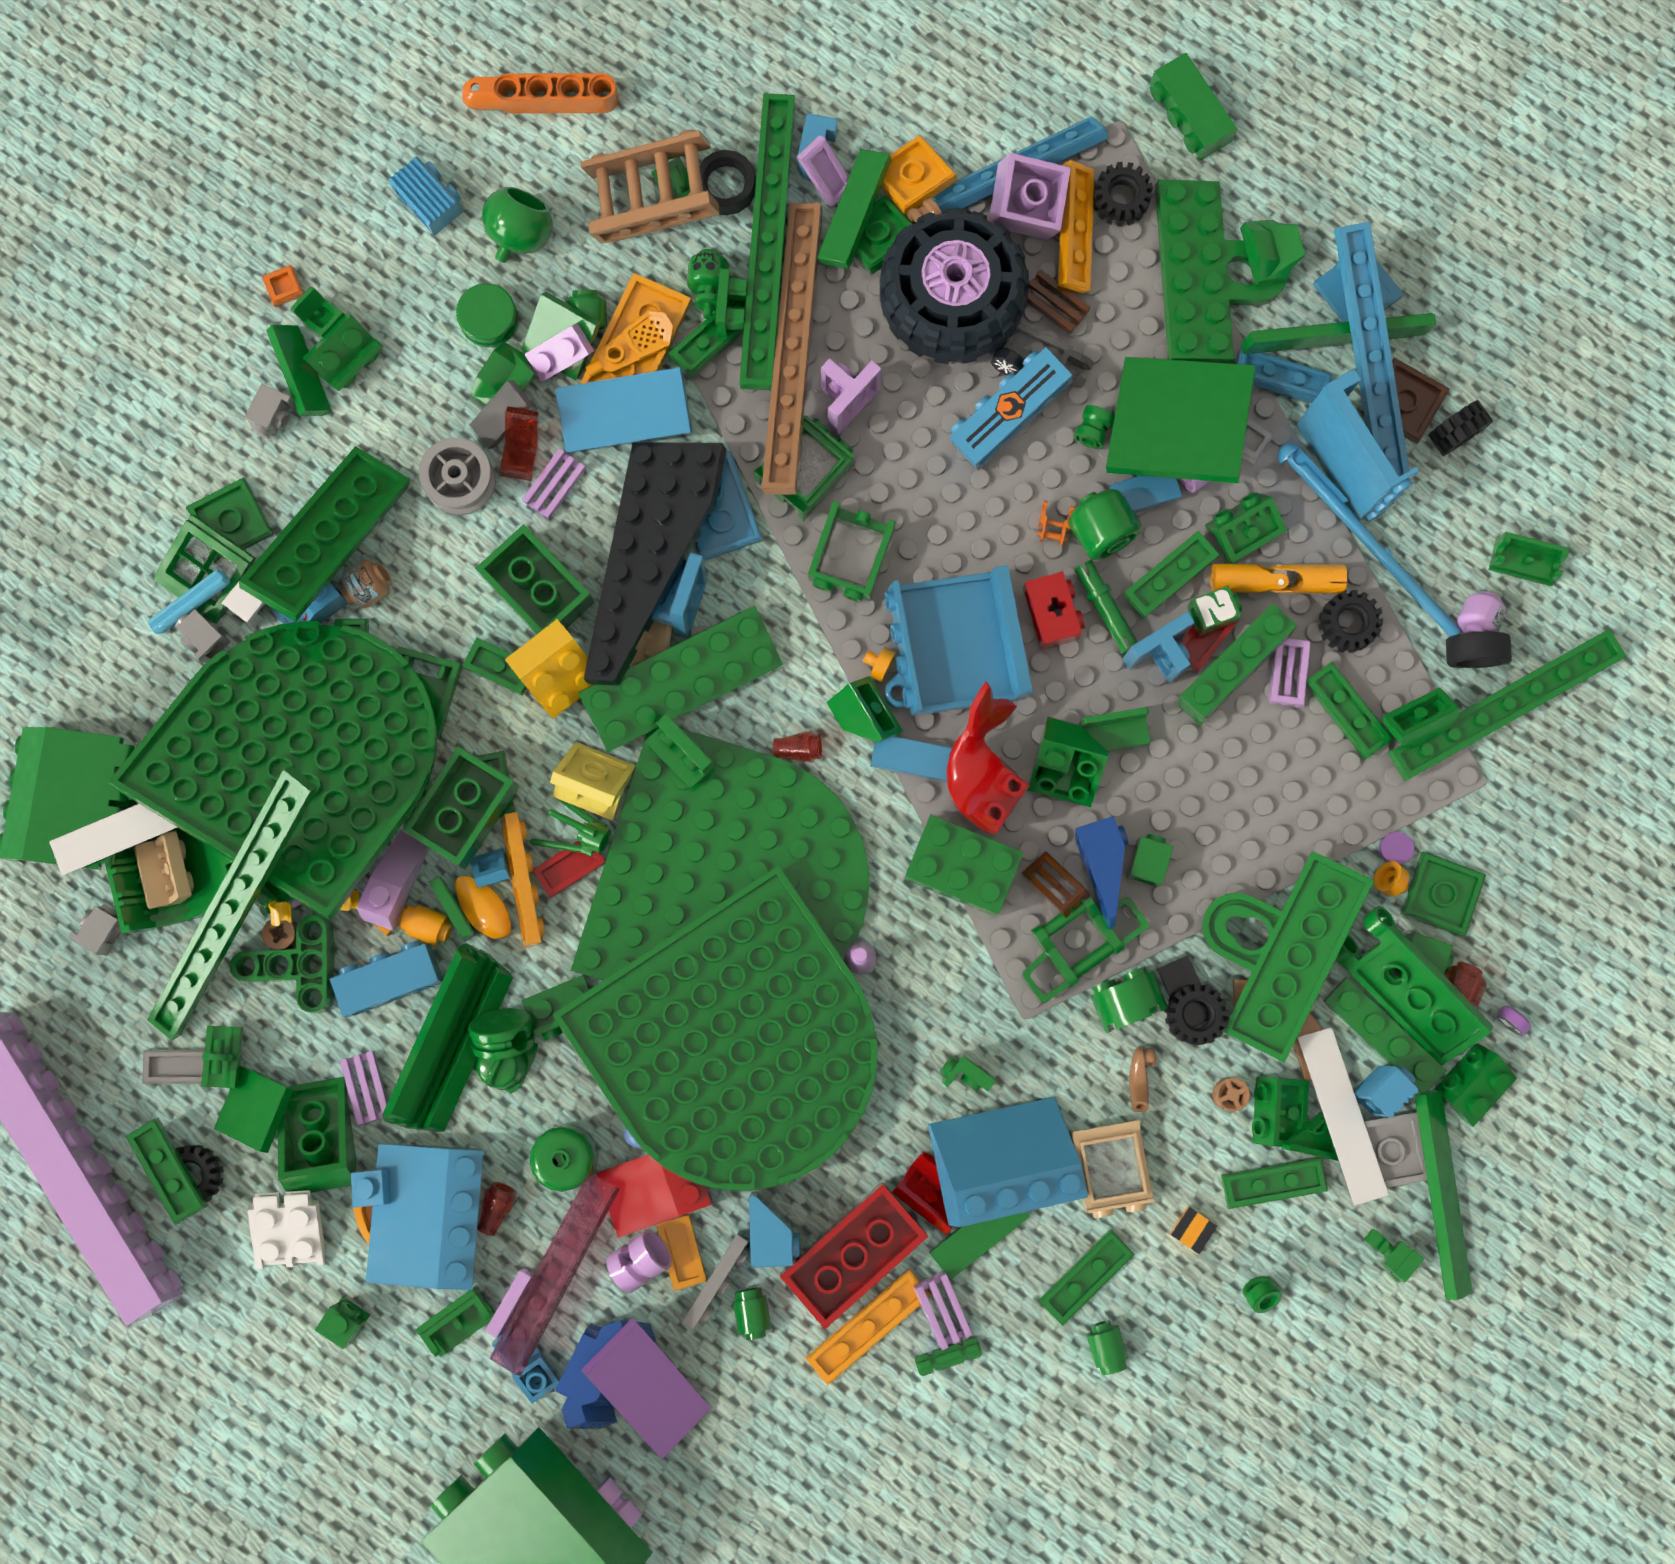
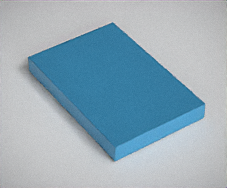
(732, 521)

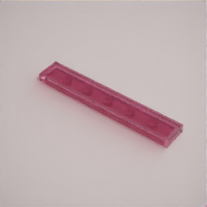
(554, 1274)

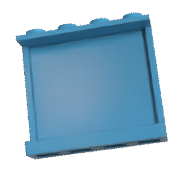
(1350, 451)
(956, 639)

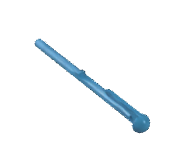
(1335, 501)

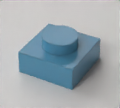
(490, 868)
(370, 1188)

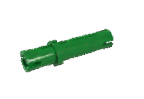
(1106, 605)

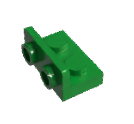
(343, 352)
(1247, 526)
(679, 752)
(547, 1002)
(972, 1073)
(1278, 1109)

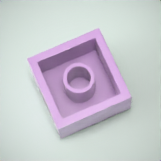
(1029, 196)

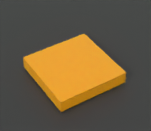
(916, 175)

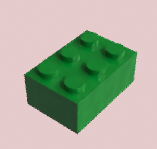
(534, 582)
(461, 808)
(963, 866)

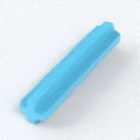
(189, 601)

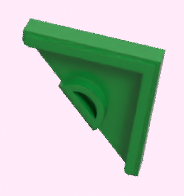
(1313, 1139)

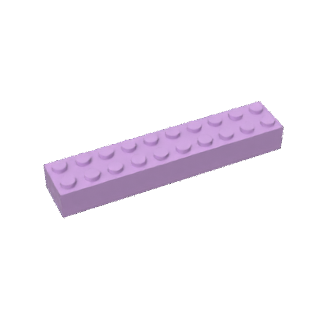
(79, 1181)

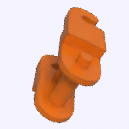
(1043, 522)

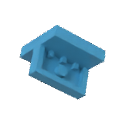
(1331, 289)
(684, 598)
(1162, 647)

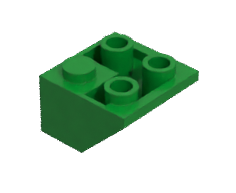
(1068, 763)

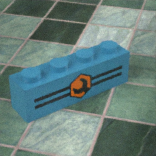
(1010, 408)

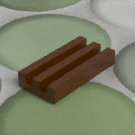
(1065, 294)
(1072, 900)

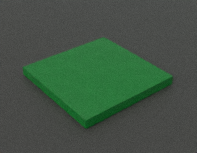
(1181, 419)

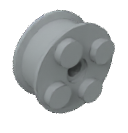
(459, 494)

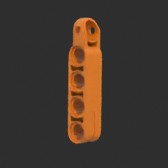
(555, 101)

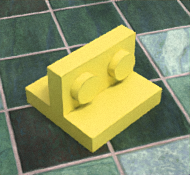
(592, 780)

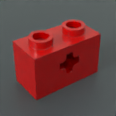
(1049, 628)

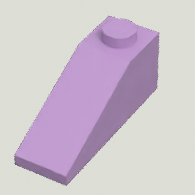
(392, 881)

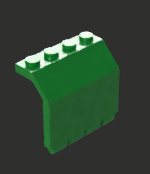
(59, 789)
(204, 864)

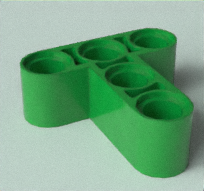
(298, 962)

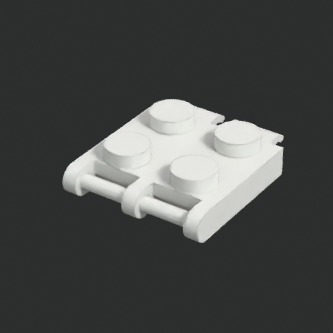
(286, 1230)

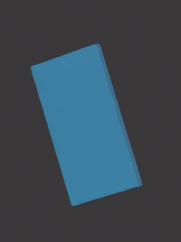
(624, 410)

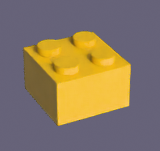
(551, 668)

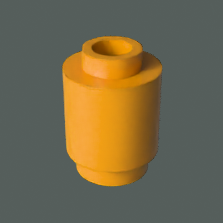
(426, 924)

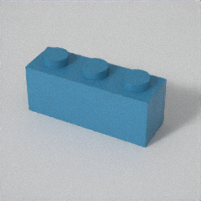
(386, 978)

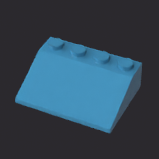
(1006, 1162)
(431, 1219)

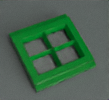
(195, 555)

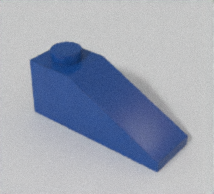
(1102, 853)

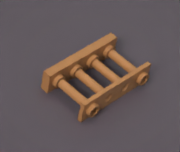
(668, 211)

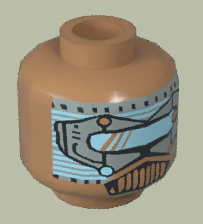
(365, 583)

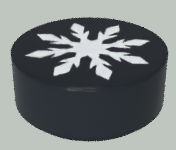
(1007, 361)

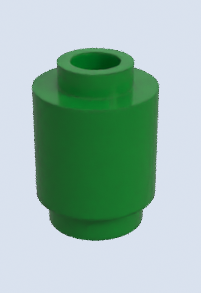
(751, 1313)
(1107, 1347)

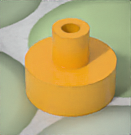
(880, 663)
(1391, 879)

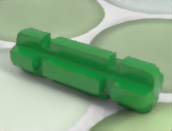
(948, 1357)

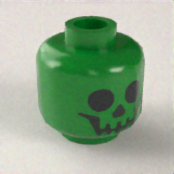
(705, 270)

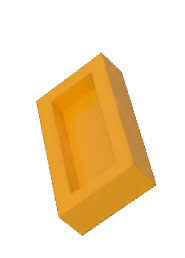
(685, 1255)

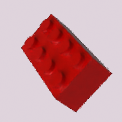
(853, 1255)

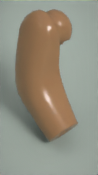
(1138, 1078)

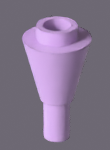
(860, 957)

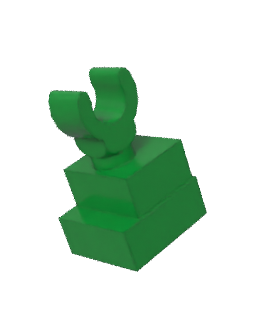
(1398, 1259)

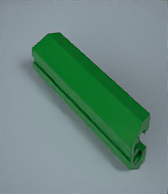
(443, 1048)

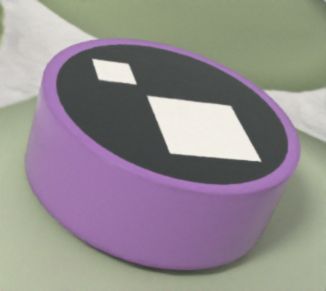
(1513, 1021)

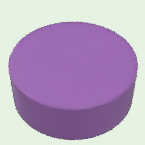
(1396, 847)

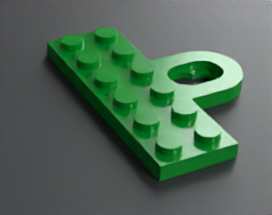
(1196, 274)
(1296, 956)

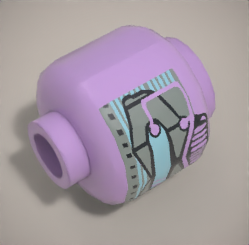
(1482, 613)

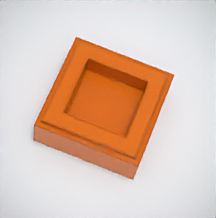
(283, 285)

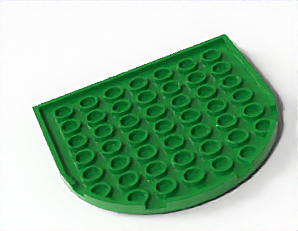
(305, 699)
(699, 845)
(733, 1043)

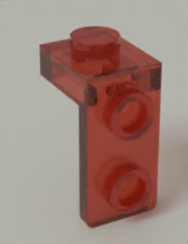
(520, 443)

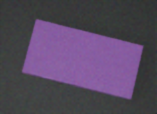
(646, 1388)

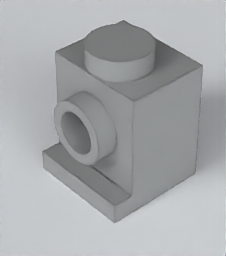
(269, 411)
(201, 636)
(98, 930)

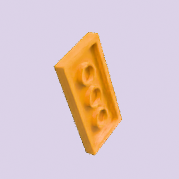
(638, 298)

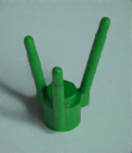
(592, 835)

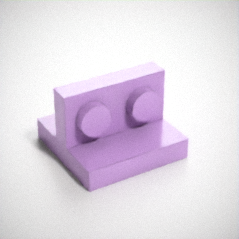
(849, 393)

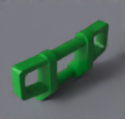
(1071, 975)

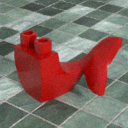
(977, 778)

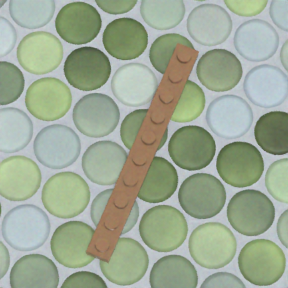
(792, 349)

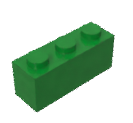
(1192, 106)

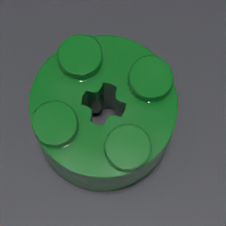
(1128, 1000)

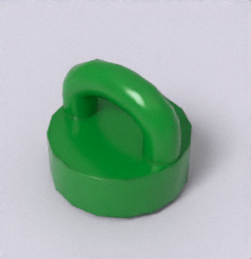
(1262, 1294)

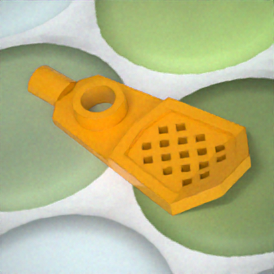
(630, 348)

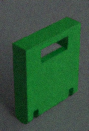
(439, 690)

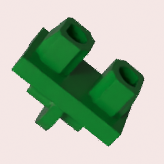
(728, 289)
(222, 1057)

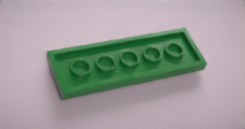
(324, 534)
(681, 678)

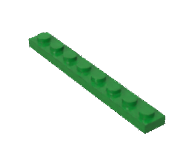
(1511, 703)

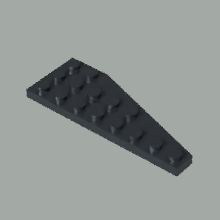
(658, 518)

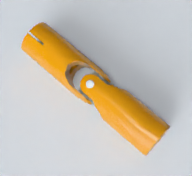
(1258, 578)

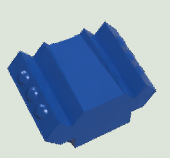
(585, 1403)

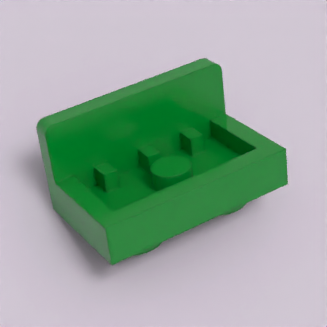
(1476, 1083)

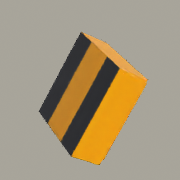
(1193, 1230)

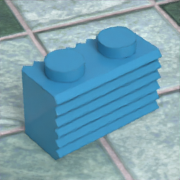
(425, 195)
(1386, 1090)

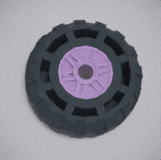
(954, 286)

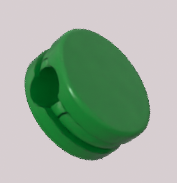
(487, 315)
(501, 1034)

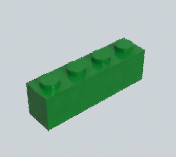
(1236, 664)

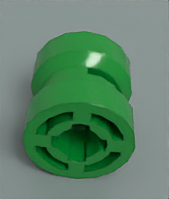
(1094, 426)

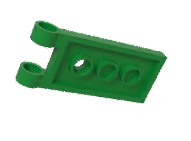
(1421, 997)

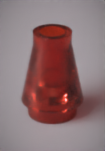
(800, 746)
(496, 1206)

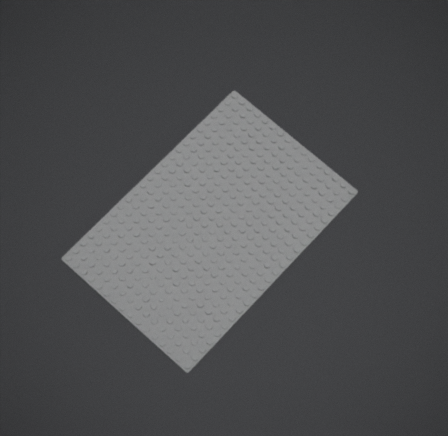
(1231, 796)

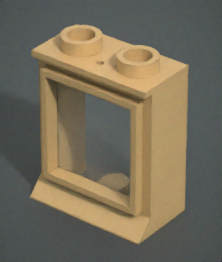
(1113, 1168)

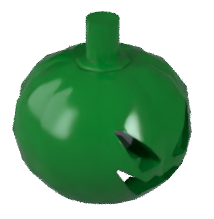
(516, 222)

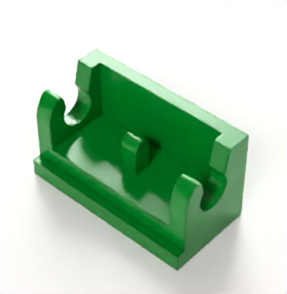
(1527, 558)
(456, 1322)

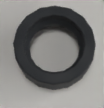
(732, 159)
(1478, 649)

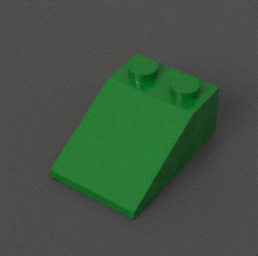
(316, 1138)

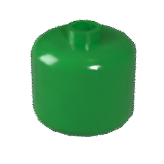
(1104, 523)
(550, 1165)

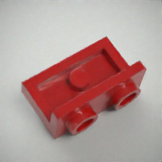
(922, 1191)

